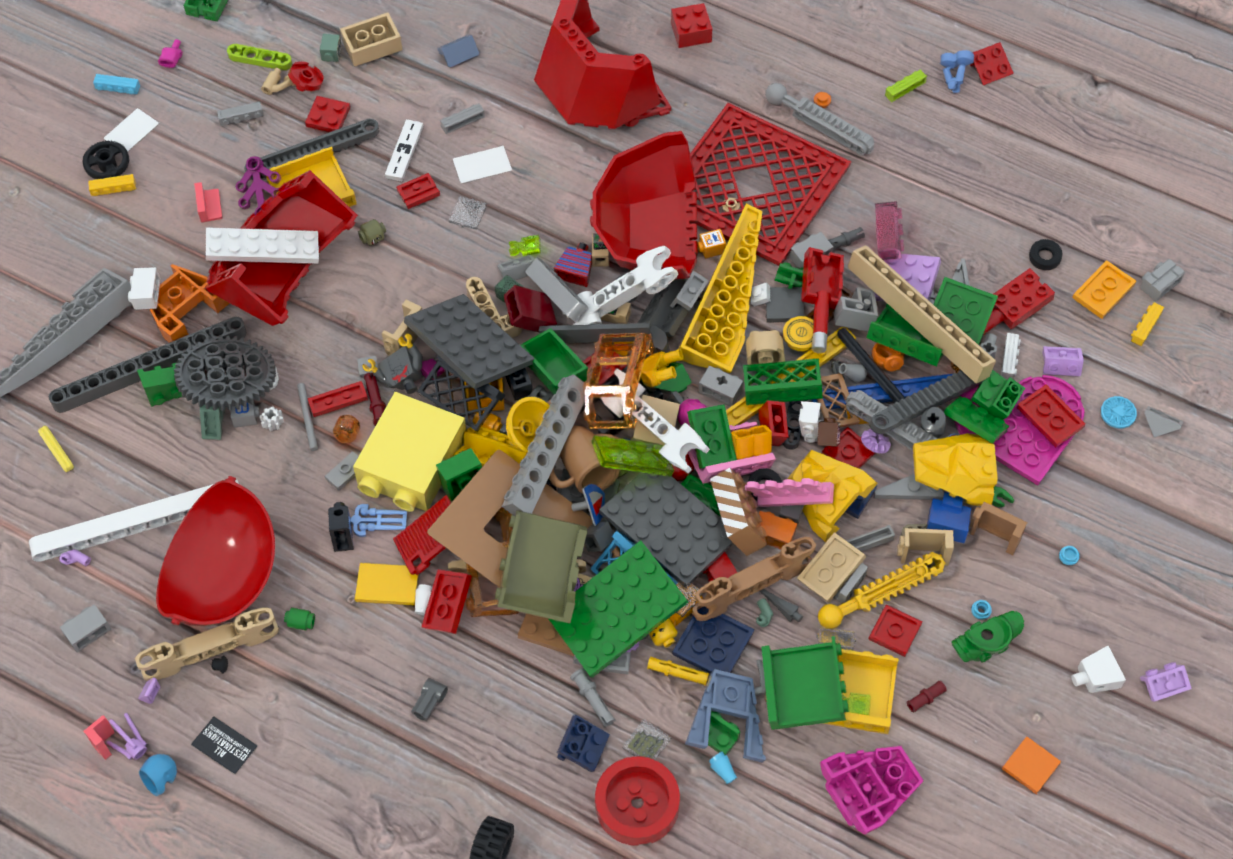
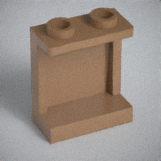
(999, 524)

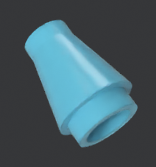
(722, 766)

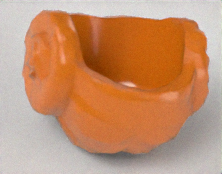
(887, 358)

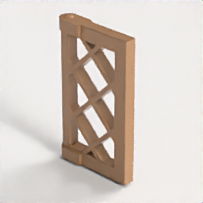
(826, 380)

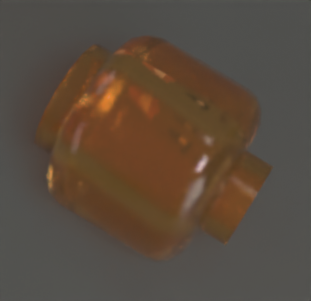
(346, 428)

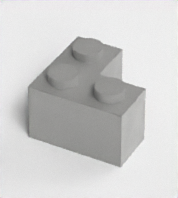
(856, 311)

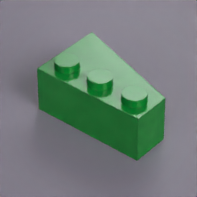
(159, 384)

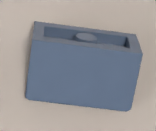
(459, 50)

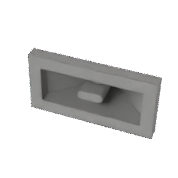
(1160, 422)

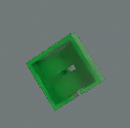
(197, 9)

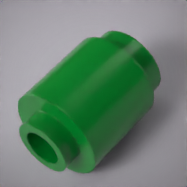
(299, 619)

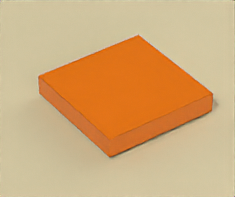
(1031, 765)

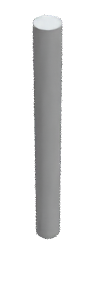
(307, 417)

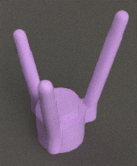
(134, 747)

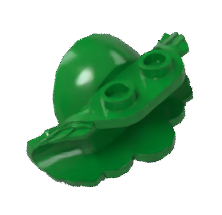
(1004, 629)

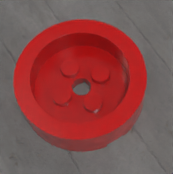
(631, 780)

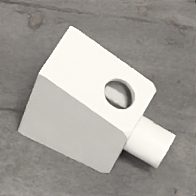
(1099, 672)

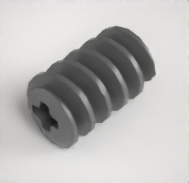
(936, 416)

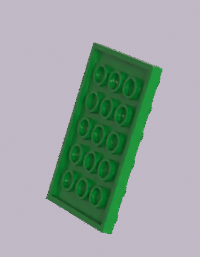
(619, 608)

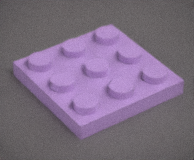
(917, 271)

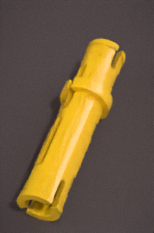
(676, 670)

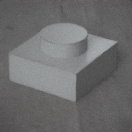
(361, 361)

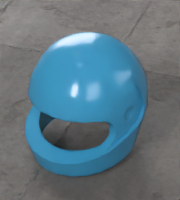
(159, 769)

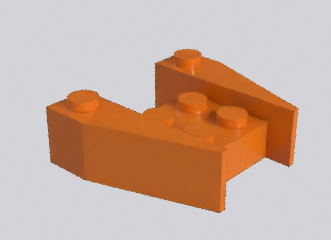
(179, 296)

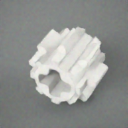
(271, 419)

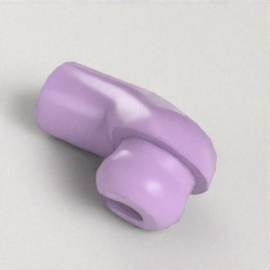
(74, 556)

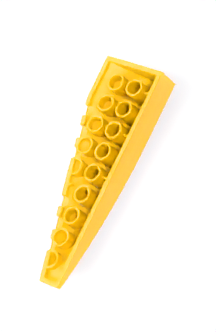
(721, 317)

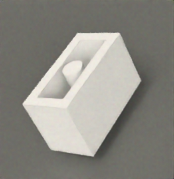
(144, 288)

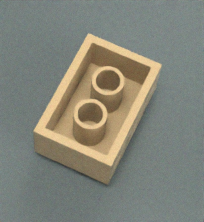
(371, 39)

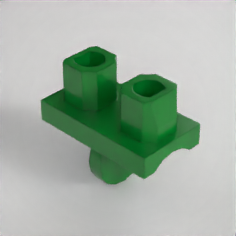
(789, 275)

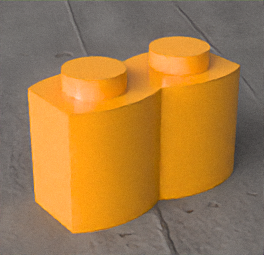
(752, 441)

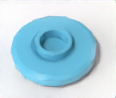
(1118, 412)

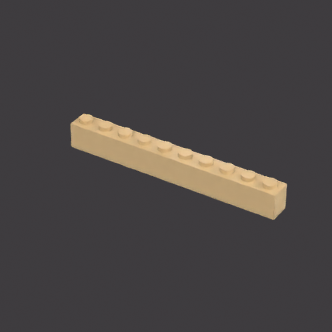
(921, 314)

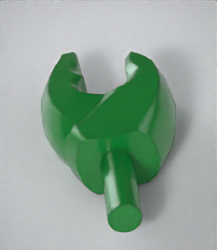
(1000, 492)

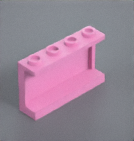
(742, 466)

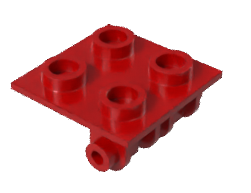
(991, 63)

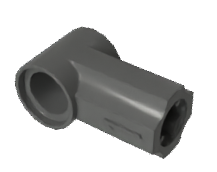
(431, 694)

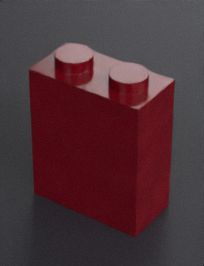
(529, 308)

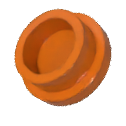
(822, 99)

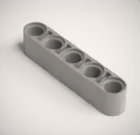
(556, 289)

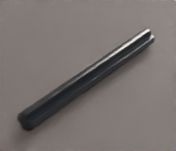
(870, 365)

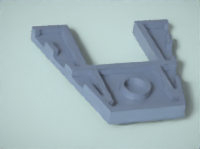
(732, 696)

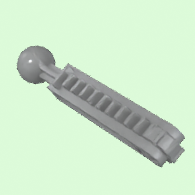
(822, 120)
(865, 407)

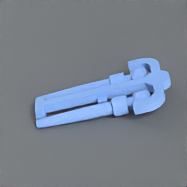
(363, 509)

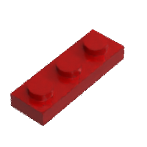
(337, 399)

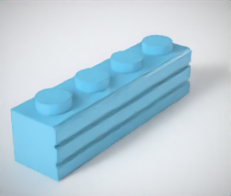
(116, 84)

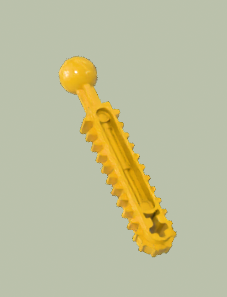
(831, 616)

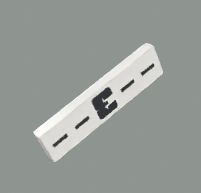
(404, 150)

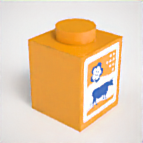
(711, 243)

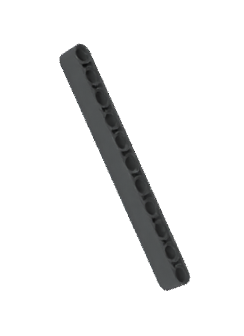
(121, 370)

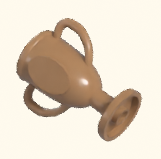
(582, 462)

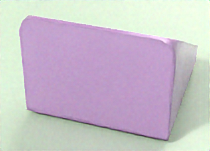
(149, 691)

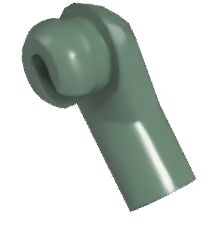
(766, 613)

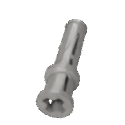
(588, 689)

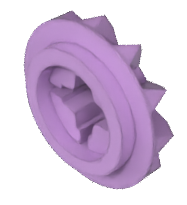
(870, 440)

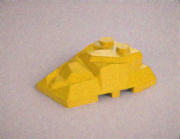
(958, 465)
(848, 485)

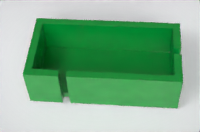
(553, 359)

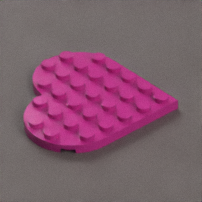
(1023, 445)

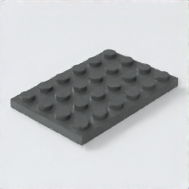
(469, 341)
(670, 523)

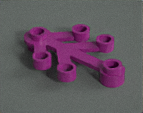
(258, 184)

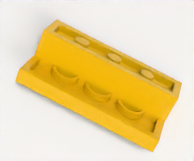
(487, 442)

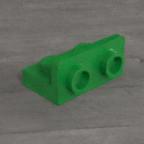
(722, 734)

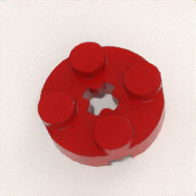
(305, 76)

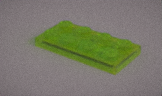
(631, 455)

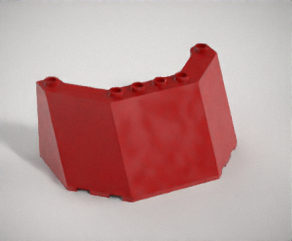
(590, 84)
(265, 286)

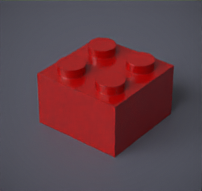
(691, 25)

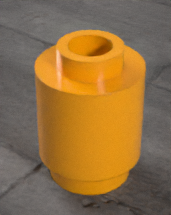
(492, 422)

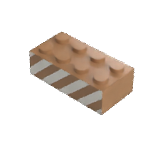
(738, 512)

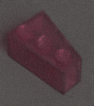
(889, 230)

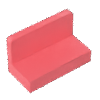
(208, 203)
(98, 733)

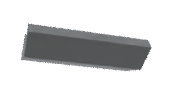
(659, 310)

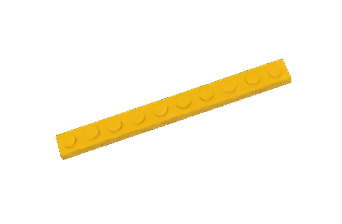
(741, 412)

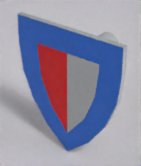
(593, 501)

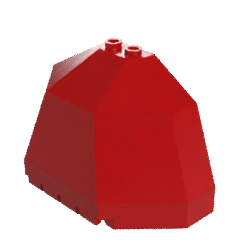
(648, 203)

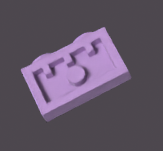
(1062, 361)
(1167, 681)

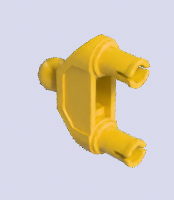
(656, 370)

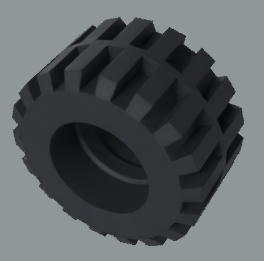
(492, 839)

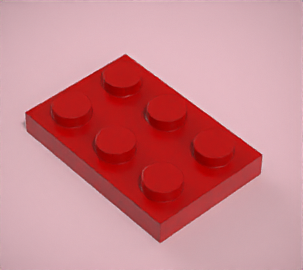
(1050, 415)
(446, 601)

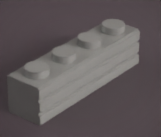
(240, 113)
(462, 118)
(873, 538)

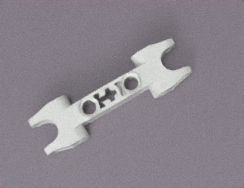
(646, 277)
(676, 441)

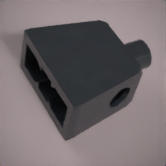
(340, 520)

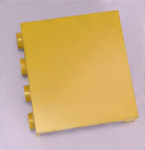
(324, 166)
(869, 676)

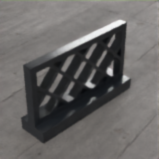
(487, 391)

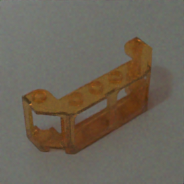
(640, 348)

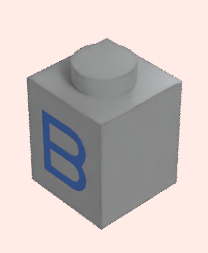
(245, 415)

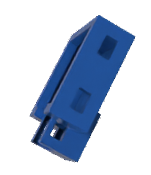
(950, 515)

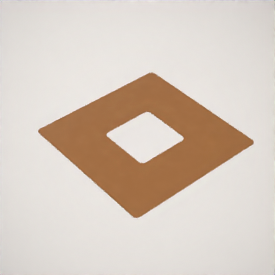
(463, 521)

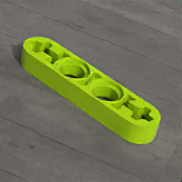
(276, 61)

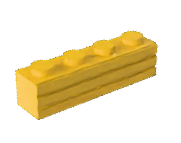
(112, 185)
(1148, 322)

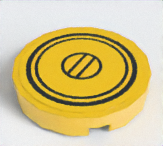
(798, 333)

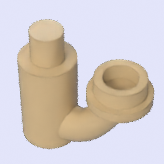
(270, 84)

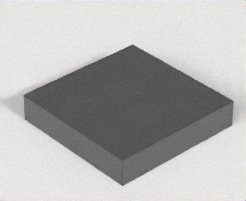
(784, 304)

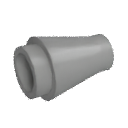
(855, 372)

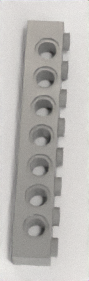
(553, 432)

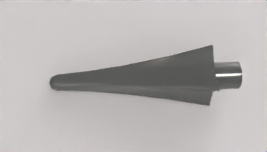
(788, 609)

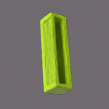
(906, 85)

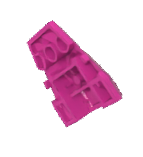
(870, 784)

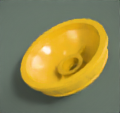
(528, 414)

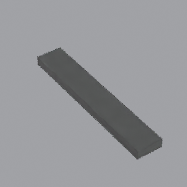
(591, 333)

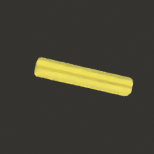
(55, 448)

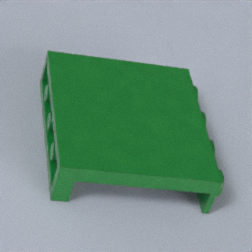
(896, 333)
(804, 685)

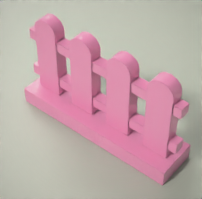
(791, 492)

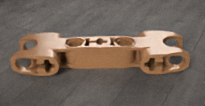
(726, 591)

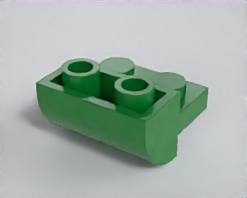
(998, 395)

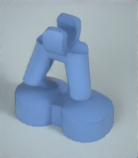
(952, 61)

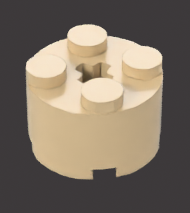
(765, 347)

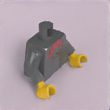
(400, 368)

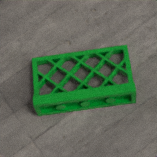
(783, 389)

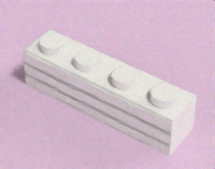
(1010, 352)

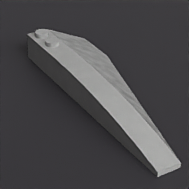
(92, 309)

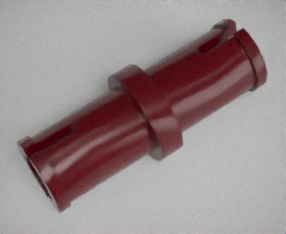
(926, 696)

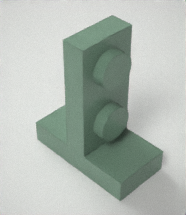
(211, 422)

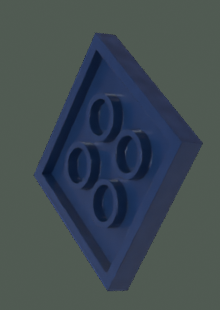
(713, 642)

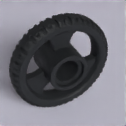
(105, 159)

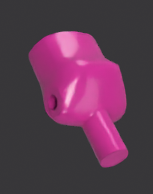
(170, 55)

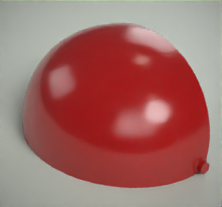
(217, 557)

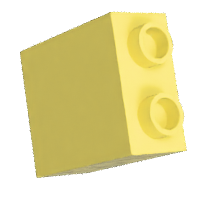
(405, 450)

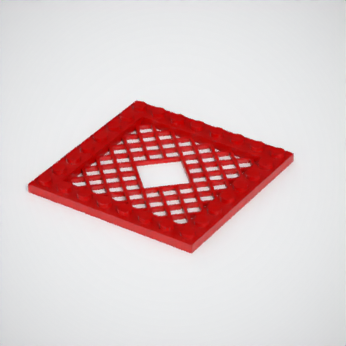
(736, 118)

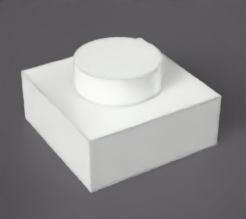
(760, 294)

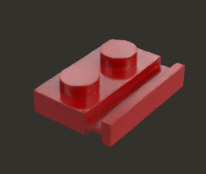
(418, 191)

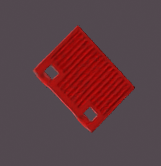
(416, 542)

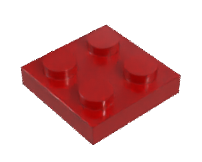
(327, 114)

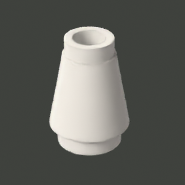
(422, 598)

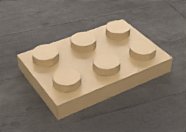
(831, 567)

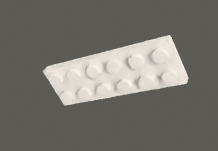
(262, 245)

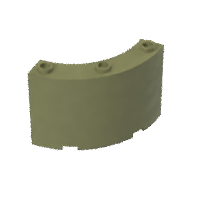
(541, 566)

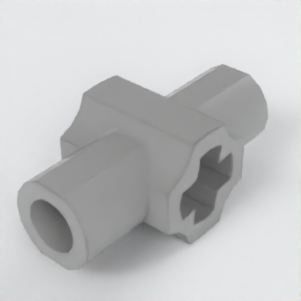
(989, 344)

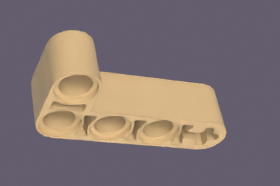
(475, 284)

